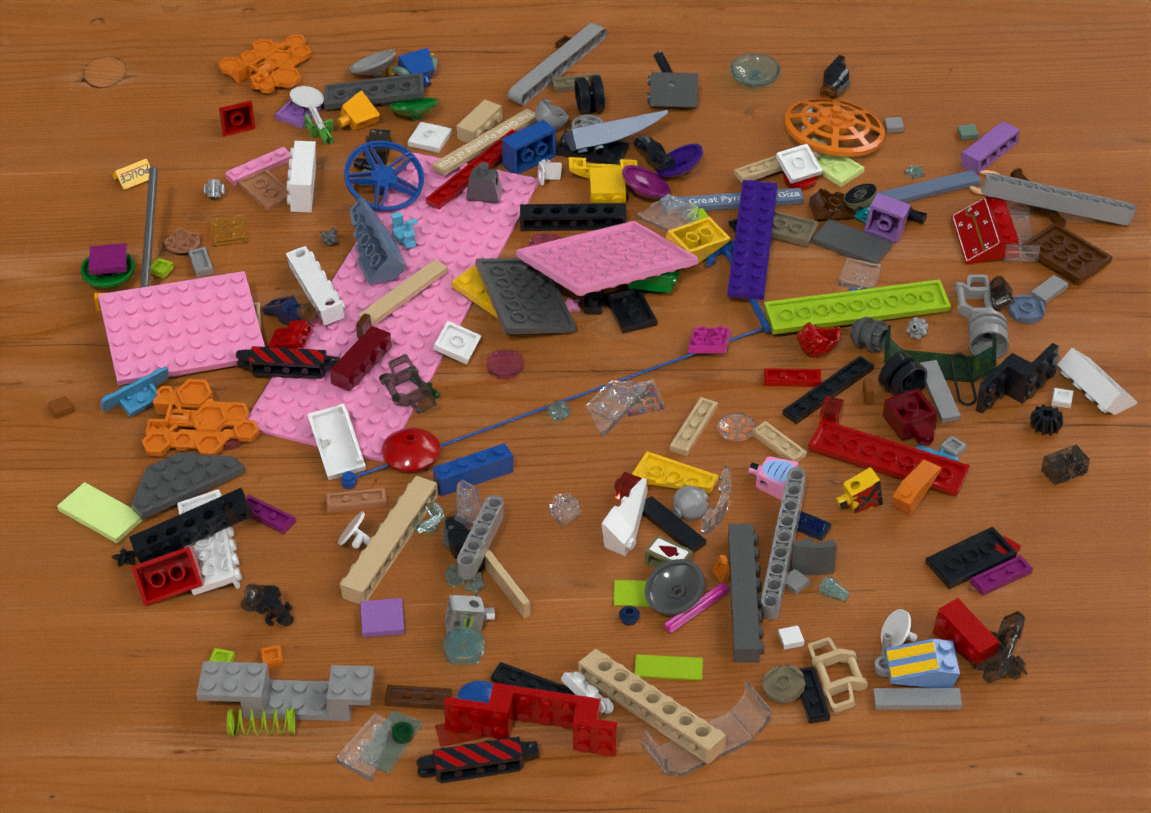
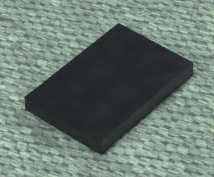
(630, 310)

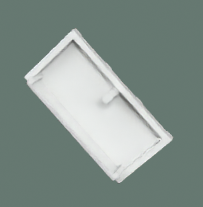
(336, 441)

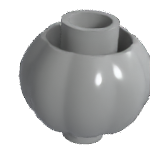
(690, 503)

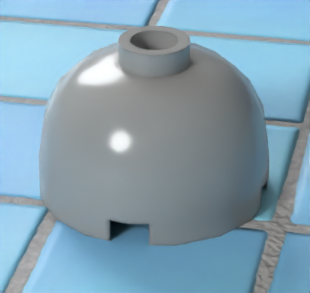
(552, 115)

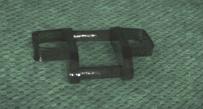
(394, 379)
(998, 665)

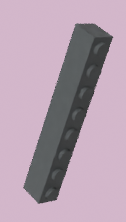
(744, 594)

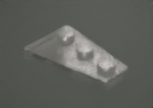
(467, 503)

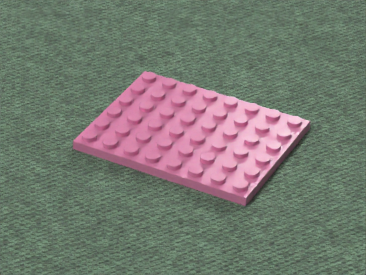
(606, 257)
(180, 326)

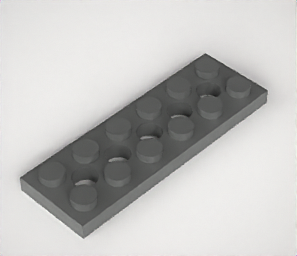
(401, 88)

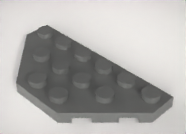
(180, 479)

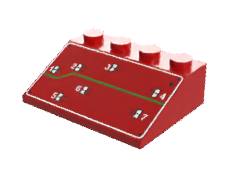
(984, 230)

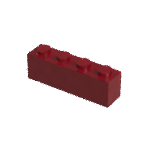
(360, 358)

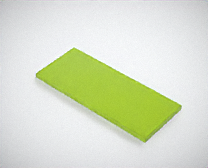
(669, 667)

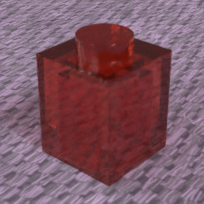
(832, 410)
(625, 484)

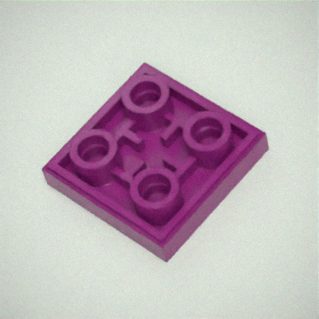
(108, 259)

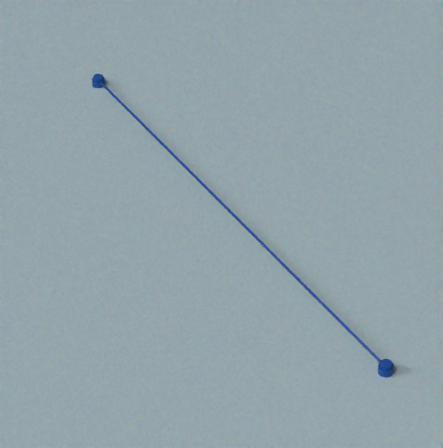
(349, 479)

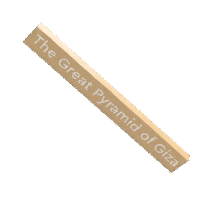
(481, 143)

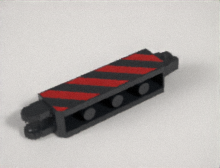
(286, 362)
(477, 760)

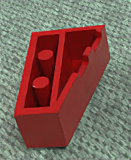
(966, 631)

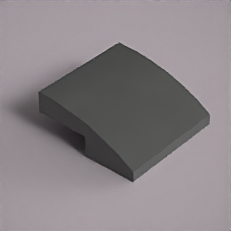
(813, 558)

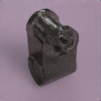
(1000, 293)
(254, 597)

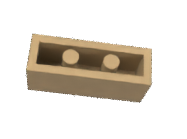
(479, 121)

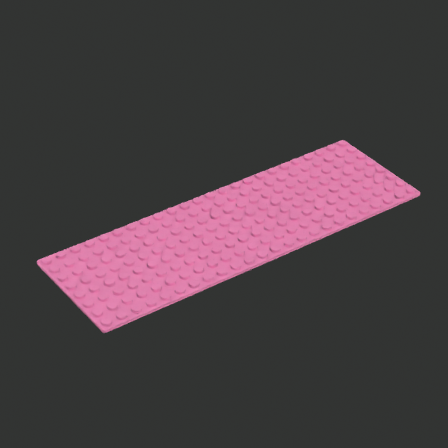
(450, 235)

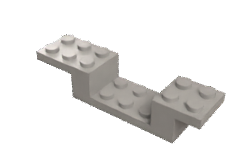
(310, 699)

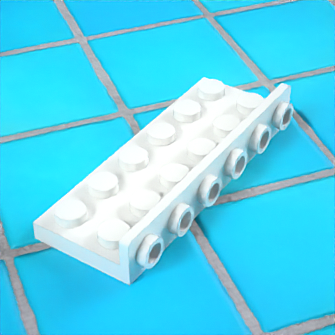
(214, 552)

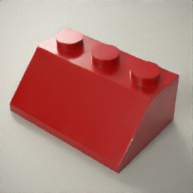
(168, 575)

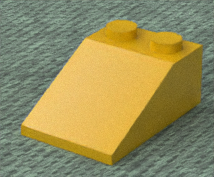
(699, 237)

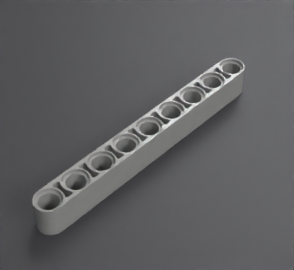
(557, 64)
(1058, 199)
(782, 544)

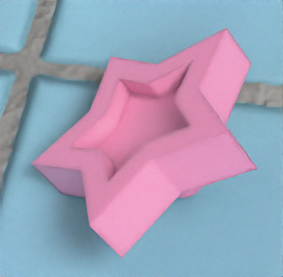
(573, 305)

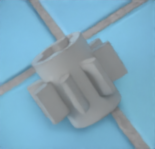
(214, 189)

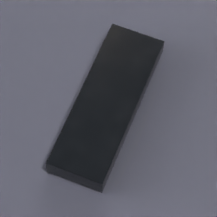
(813, 698)

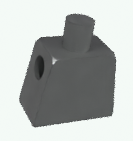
(484, 184)

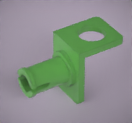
(315, 131)

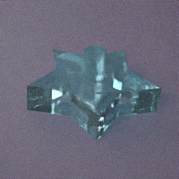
(914, 171)
(475, 584)

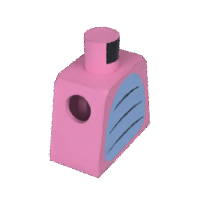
(772, 475)

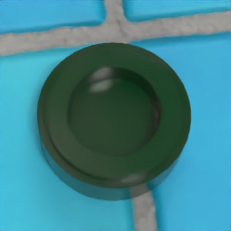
(402, 732)

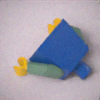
(416, 62)

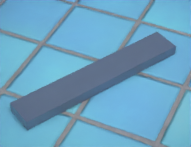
(934, 187)

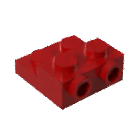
(293, 336)

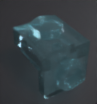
(430, 523)

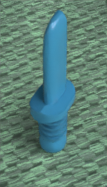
(941, 453)

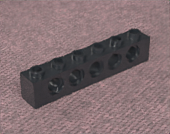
(571, 216)
(191, 526)

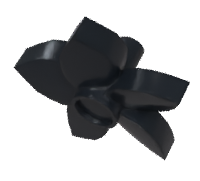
(124, 556)

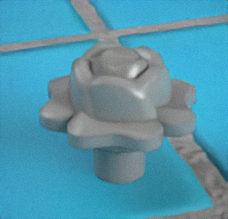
(917, 328)

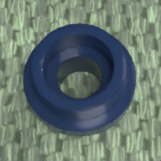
(629, 615)

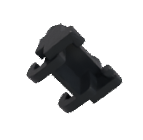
(277, 609)

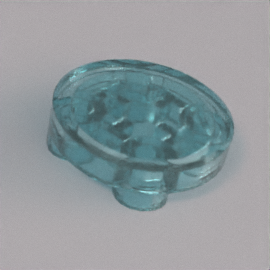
(463, 646)

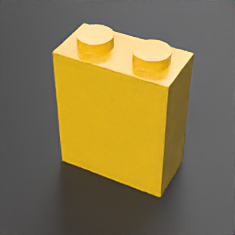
(607, 185)

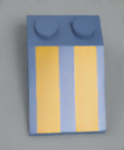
(923, 664)

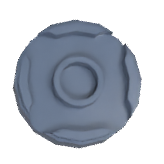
(1027, 309)

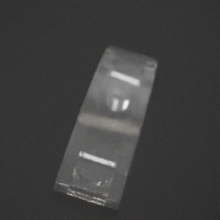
(714, 516)

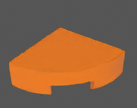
(721, 569)

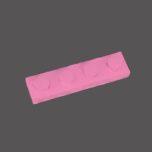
(269, 161)

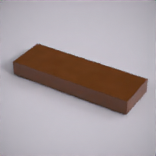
(416, 697)

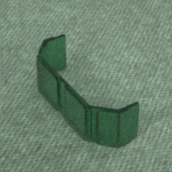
(980, 364)

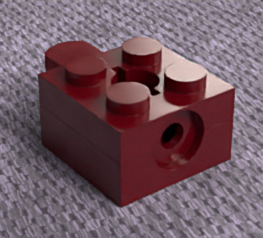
(911, 416)

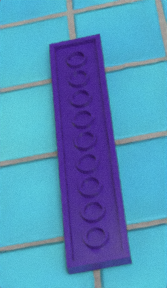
(752, 240)

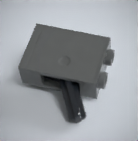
(671, 88)

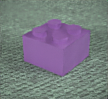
(887, 218)

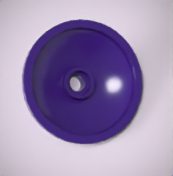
(686, 160)

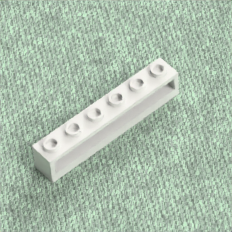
(316, 285)

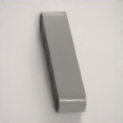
(480, 537)

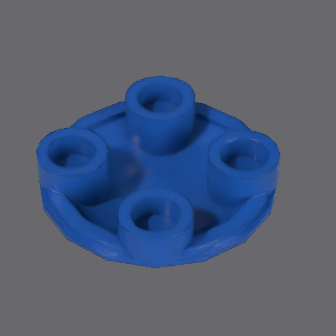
(476, 691)

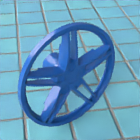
(384, 177)

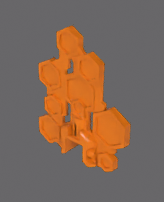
(274, 59)
(207, 421)

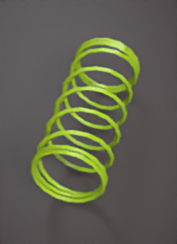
(289, 716)

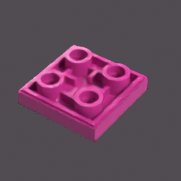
(709, 340)

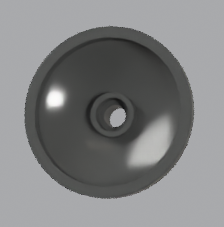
(670, 580)

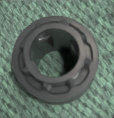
(869, 334)

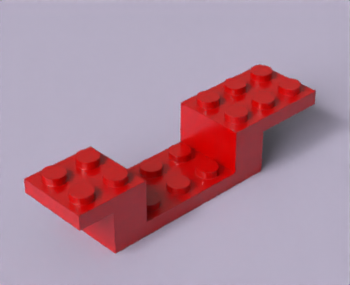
(534, 706)

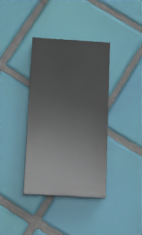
(852, 242)

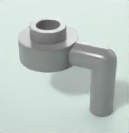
(880, 665)

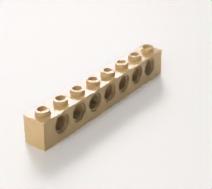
(653, 706)

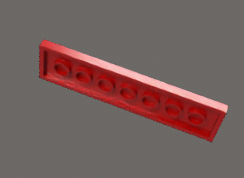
(885, 455)

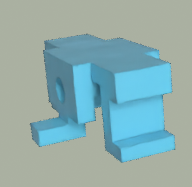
(403, 233)

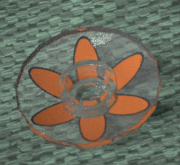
(736, 427)

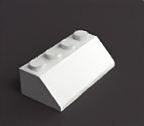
(1095, 382)

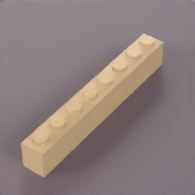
(388, 540)

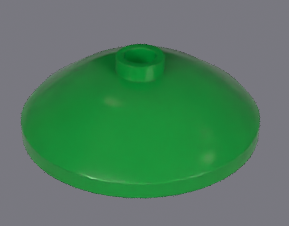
(414, 107)
(107, 280)

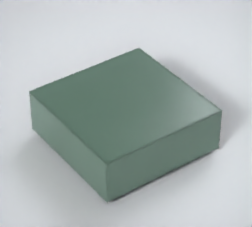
(967, 132)

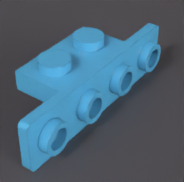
(137, 395)

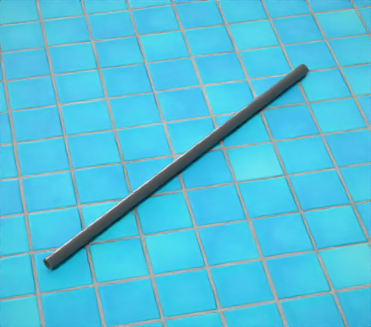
(149, 227)

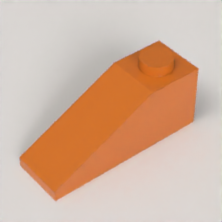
(915, 487)

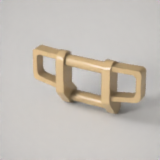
(849, 683)

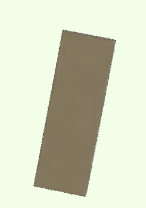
(566, 84)

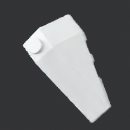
(623, 522)

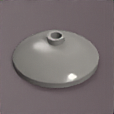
(373, 63)

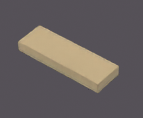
(779, 442)

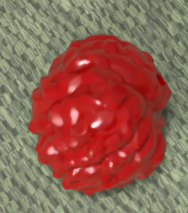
(818, 340)

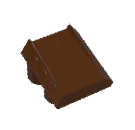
(829, 206)

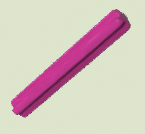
(704, 602)

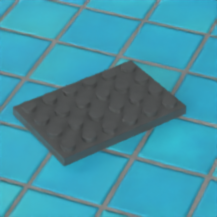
(524, 297)

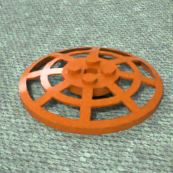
(835, 121)

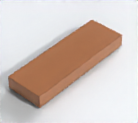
(356, 500)

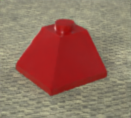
(237, 118)

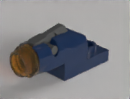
(288, 310)

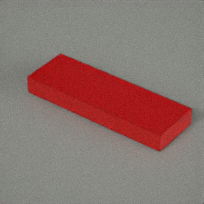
(792, 377)

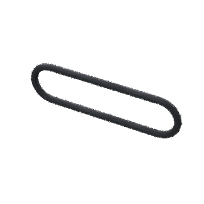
(955, 381)

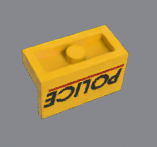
(132, 174)

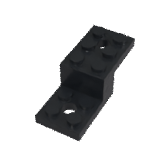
(1017, 378)

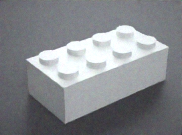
(301, 176)

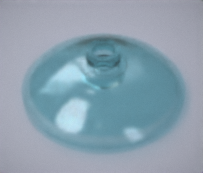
(755, 70)

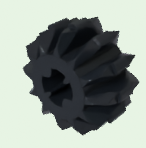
(1046, 420)

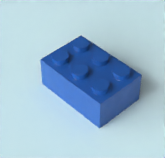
(528, 147)

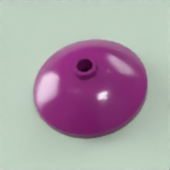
(645, 182)

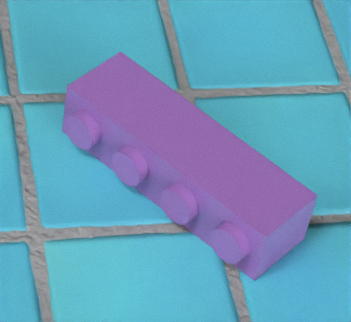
(990, 147)

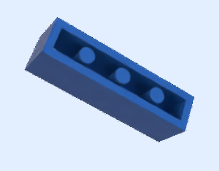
(473, 468)

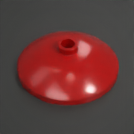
(411, 449)

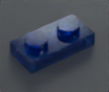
(813, 526)

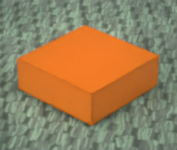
(272, 656)

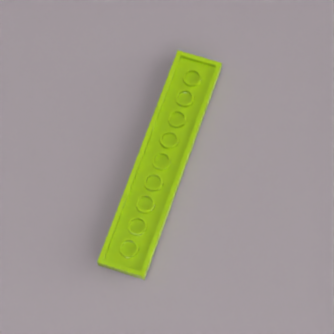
(849, 306)

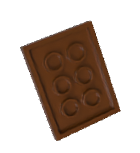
(1069, 253)

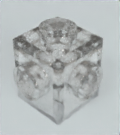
(564, 508)

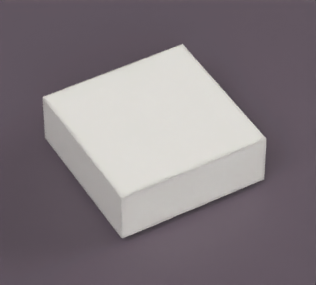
(1062, 398)
(791, 637)

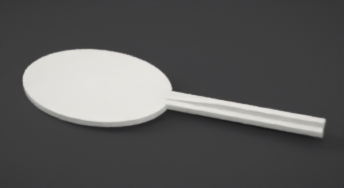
(309, 98)

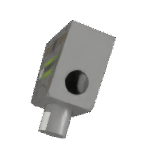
(466, 612)

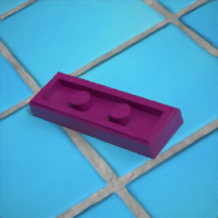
(270, 515)
(1001, 575)

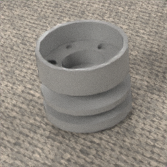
(981, 330)

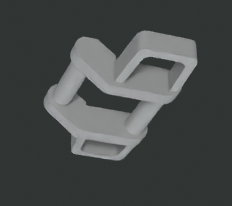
(966, 292)

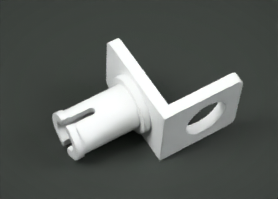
(548, 171)

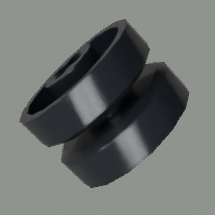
(589, 94)
(902, 374)

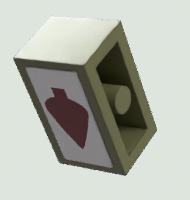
(664, 550)

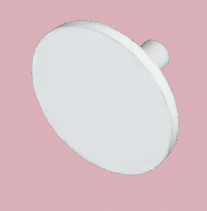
(353, 529)
(899, 626)

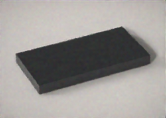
(608, 155)
(970, 557)

